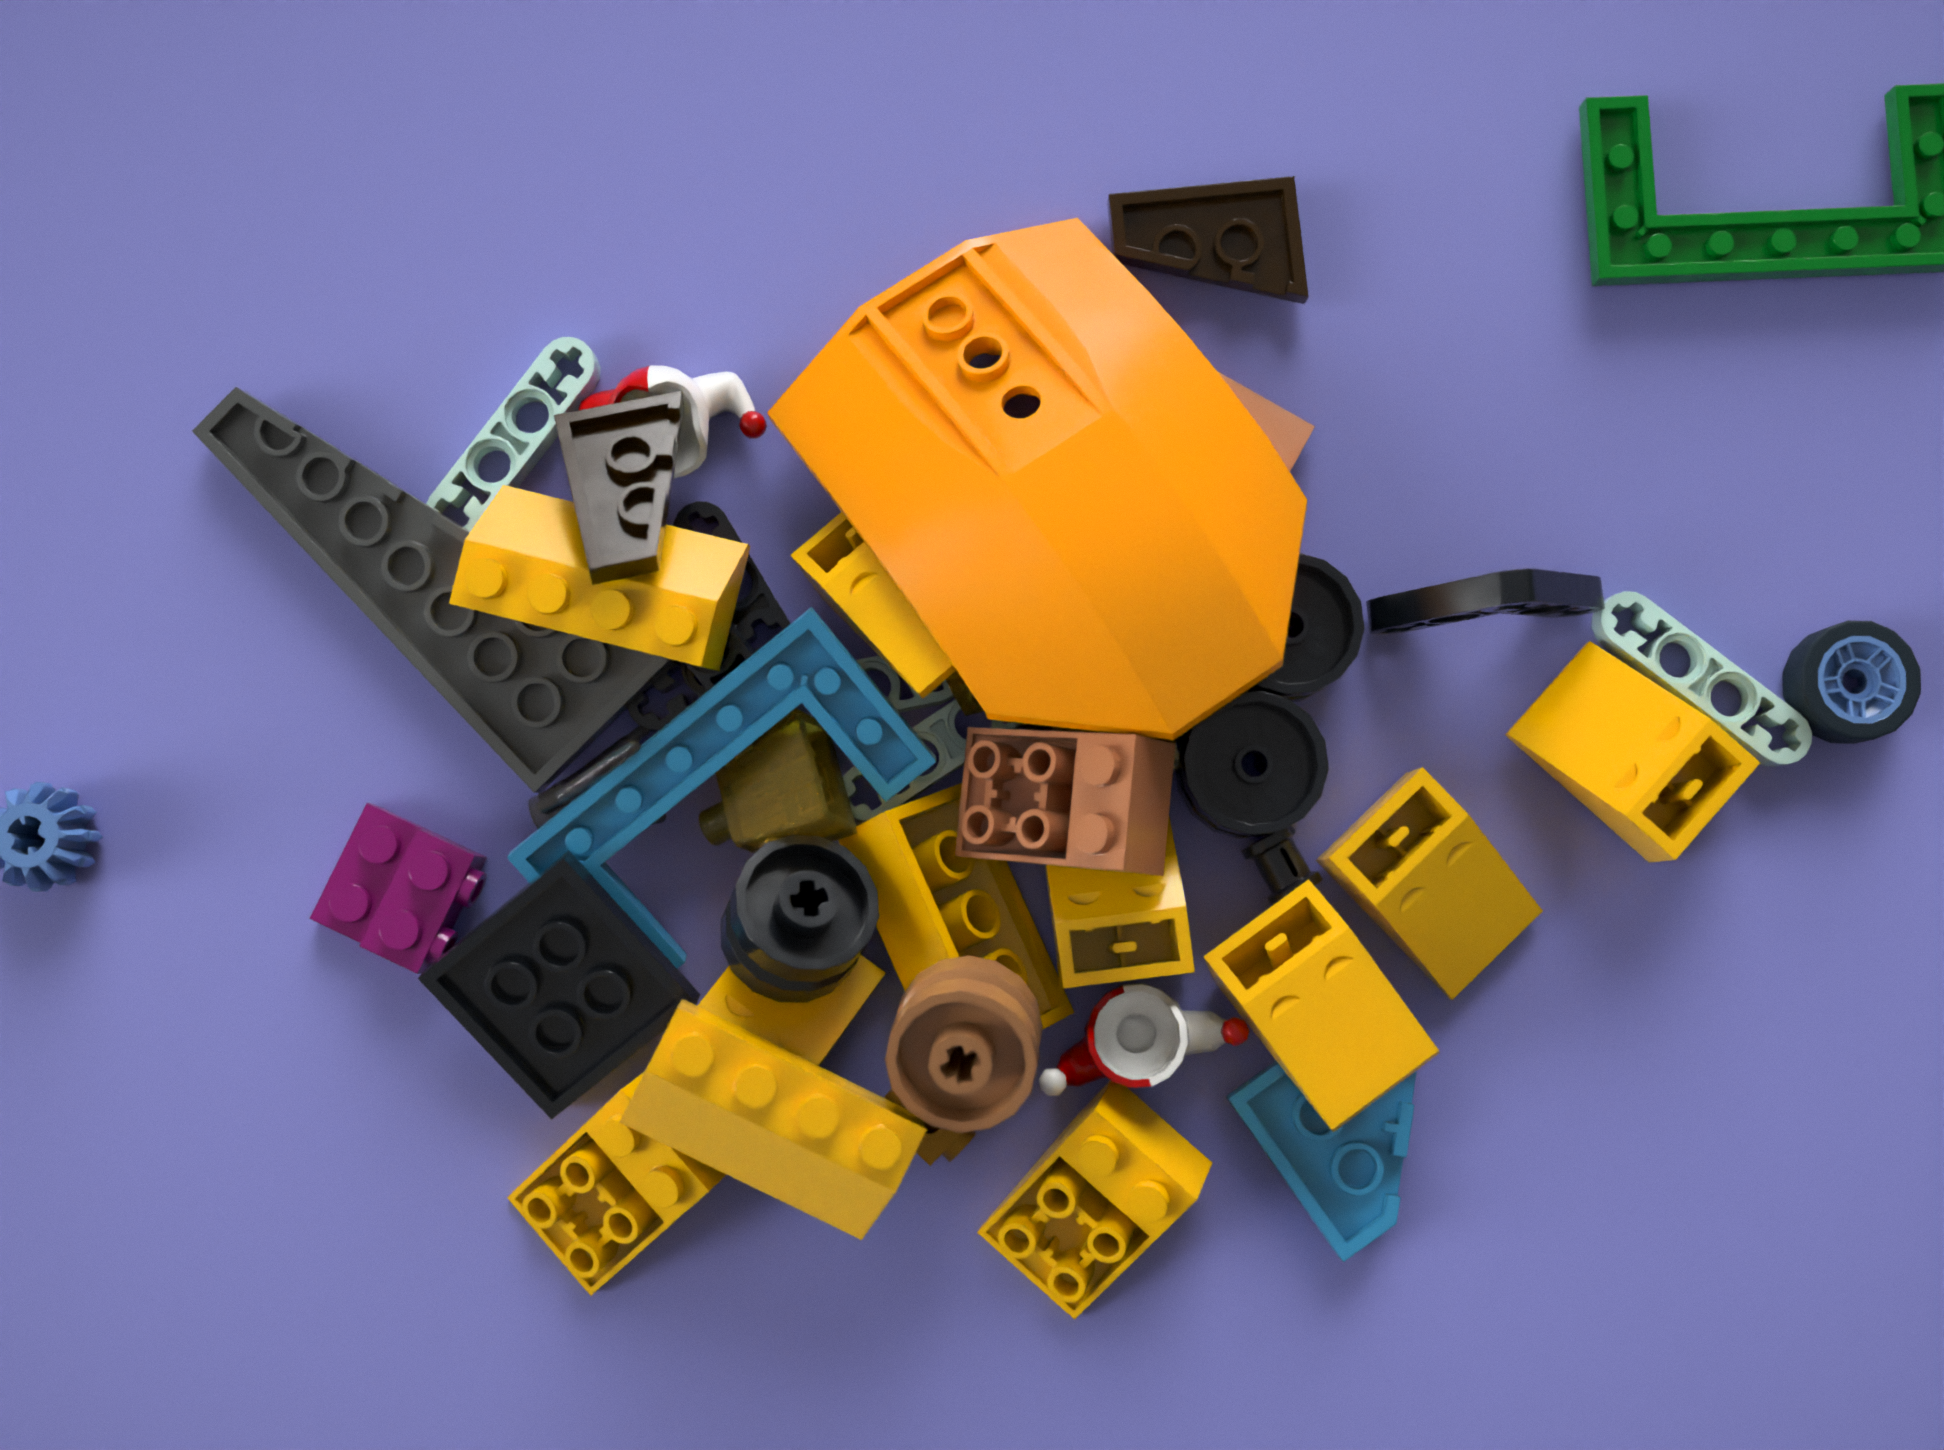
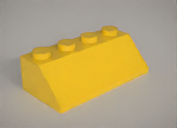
(532, 568)
(950, 904)
(774, 1120)

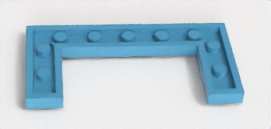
(793, 668)

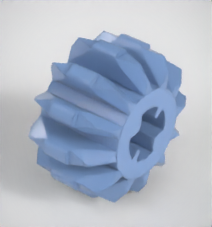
(55, 818)

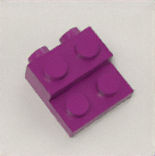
(400, 889)

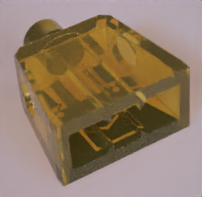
(781, 788)

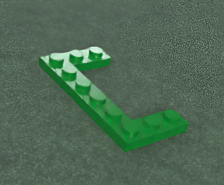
(1639, 247)

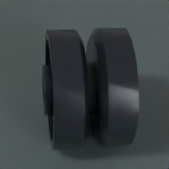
(1327, 632)
(1288, 755)
(799, 918)

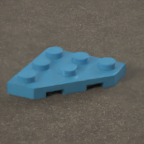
(1339, 1177)

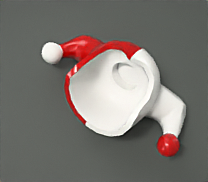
(703, 400)
(1139, 1040)

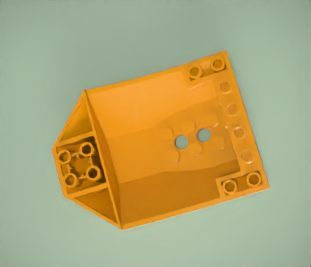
(1075, 563)

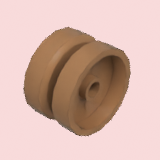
(964, 1044)

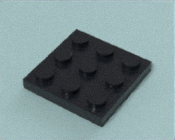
(559, 985)

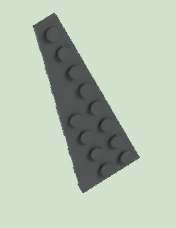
(517, 684)

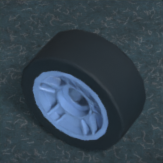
(1861, 650)

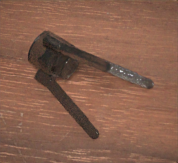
(554, 799)

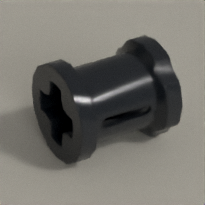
(1280, 863)

